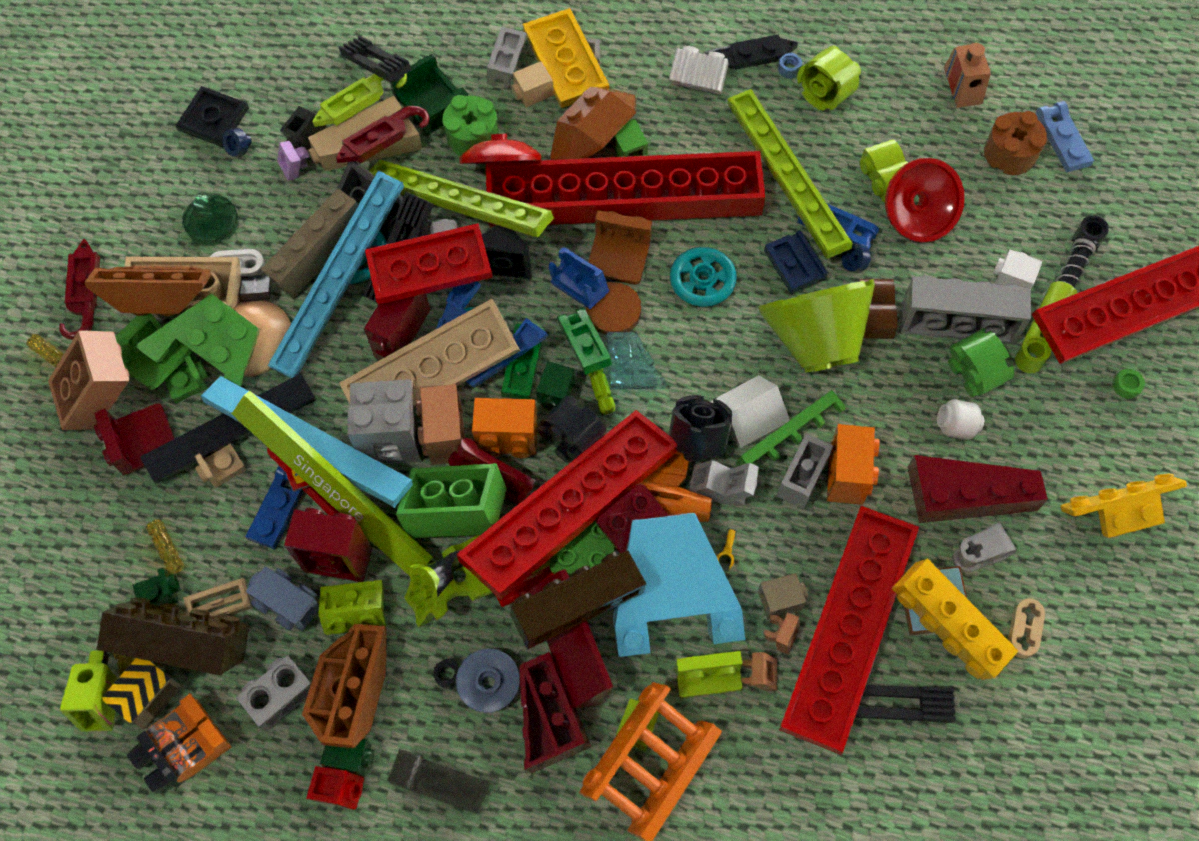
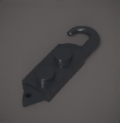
(755, 51)

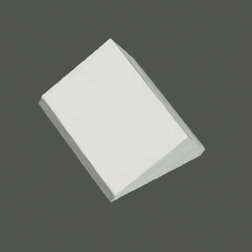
(755, 410)

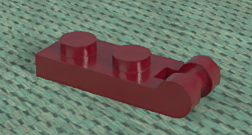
(517, 483)

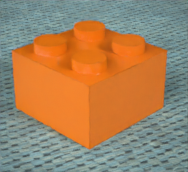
(505, 426)
(852, 464)

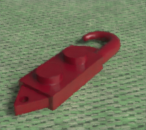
(379, 135)
(78, 298)

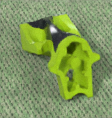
(435, 585)

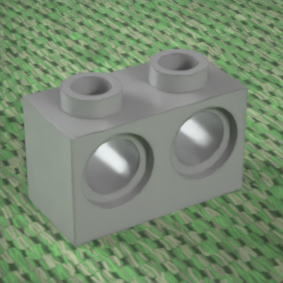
(280, 699)

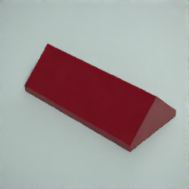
(578, 660)

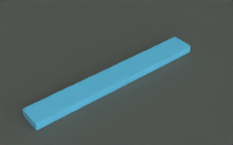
(336, 275)
(354, 465)

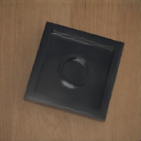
(211, 115)

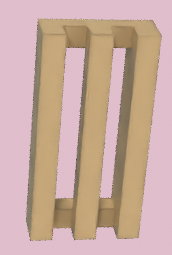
(227, 611)

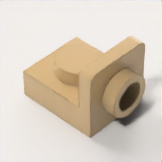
(220, 466)

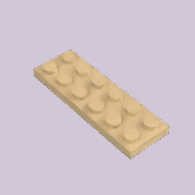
(446, 354)

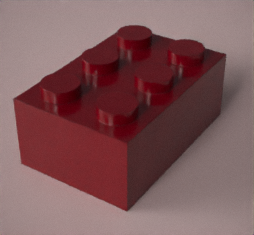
(328, 545)

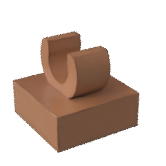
(786, 633)
(763, 671)

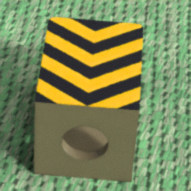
(141, 692)

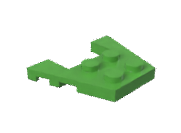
(211, 332)

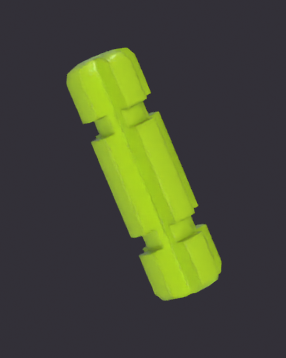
(602, 392)

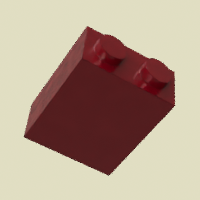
(396, 324)

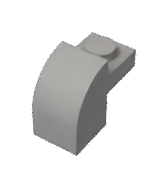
(723, 483)

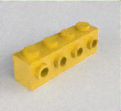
(954, 620)

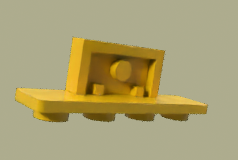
(1127, 508)

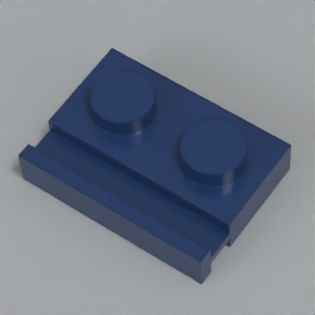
(795, 262)

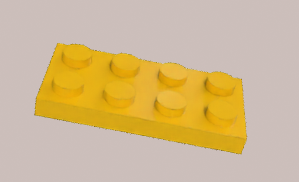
(565, 55)

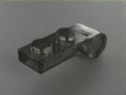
(438, 782)

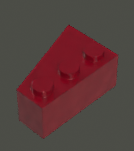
(550, 723)

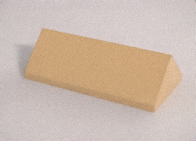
(224, 278)

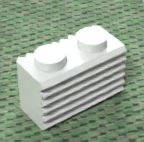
(699, 70)

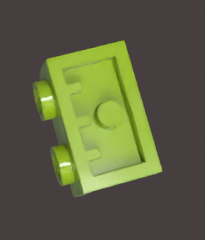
(351, 604)
(709, 674)

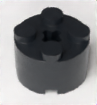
(700, 427)
(570, 428)

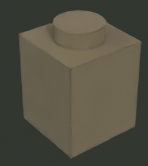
(782, 595)

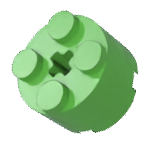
(469, 122)
(980, 362)

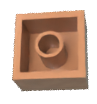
(440, 422)

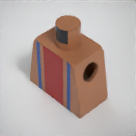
(965, 67)

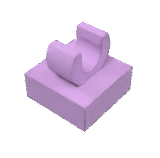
(291, 159)

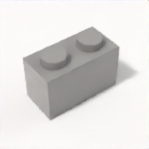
(804, 471)

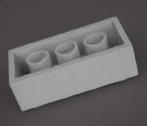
(961, 308)

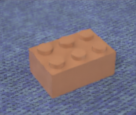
(88, 379)

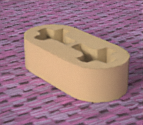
(1034, 629)

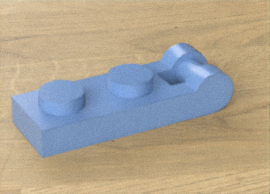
(1064, 137)

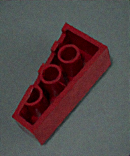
(967, 489)

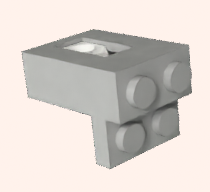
(384, 421)

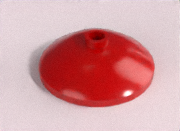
(499, 150)
(939, 202)

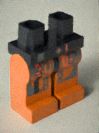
(178, 745)

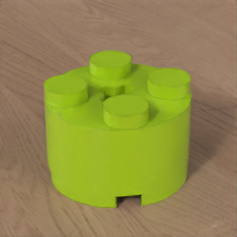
(829, 78)

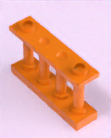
(681, 764)

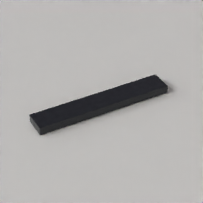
(219, 432)

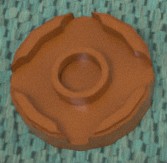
(616, 310)

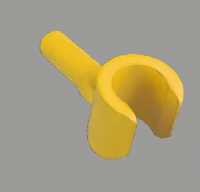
(727, 550)

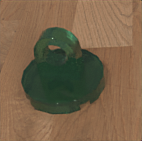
(210, 219)

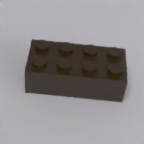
(173, 636)

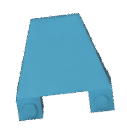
(680, 581)

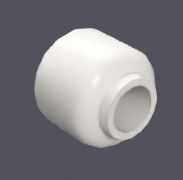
(960, 419)

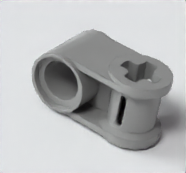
(983, 549)

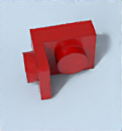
(335, 787)

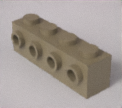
(311, 245)

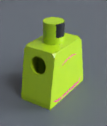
(84, 692)

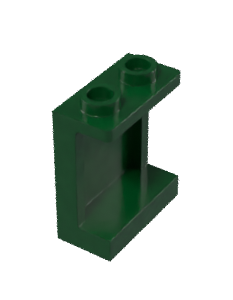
(428, 89)

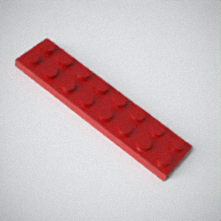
(1121, 306)
(566, 504)
(849, 631)

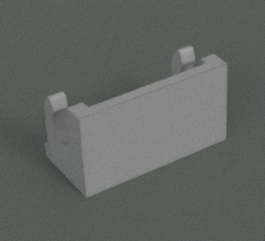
(505, 56)

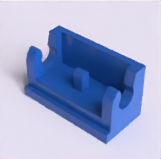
(578, 278)

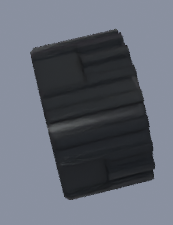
(438, 670)

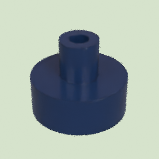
(236, 142)
(857, 258)

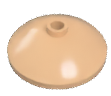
(273, 327)

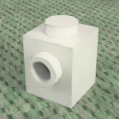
(1017, 269)

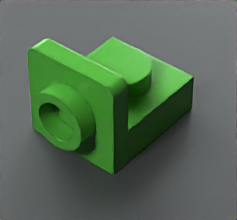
(186, 380)

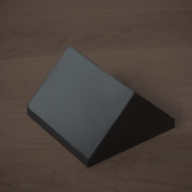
(507, 253)

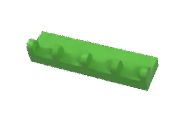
(791, 429)

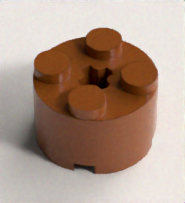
(1015, 142)

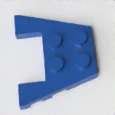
(526, 336)

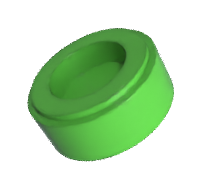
(1128, 383)

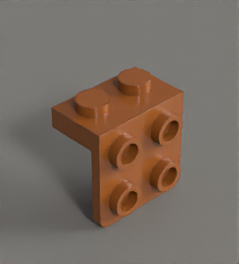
(621, 246)

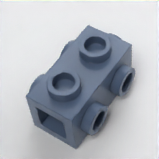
(275, 593)

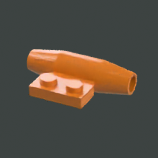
(675, 500)

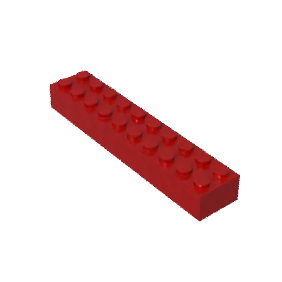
(635, 186)

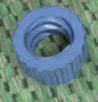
(789, 72)

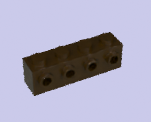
(577, 599)

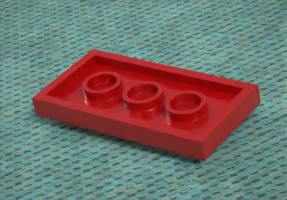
(428, 263)

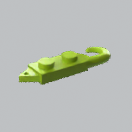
(351, 100)

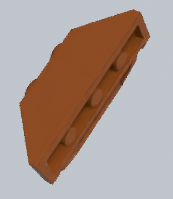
(591, 122)
(148, 288)
(347, 686)

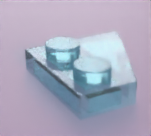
(631, 364)

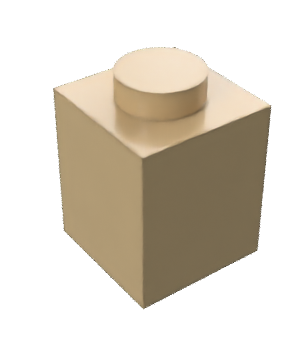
(532, 84)

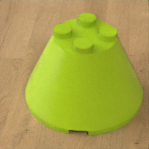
(823, 324)

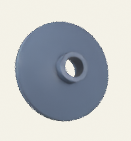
(483, 665)

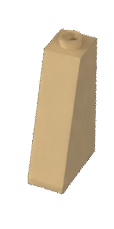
(328, 142)

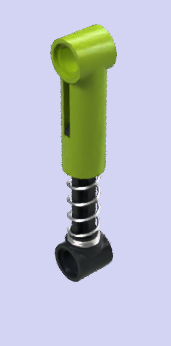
(1085, 242)

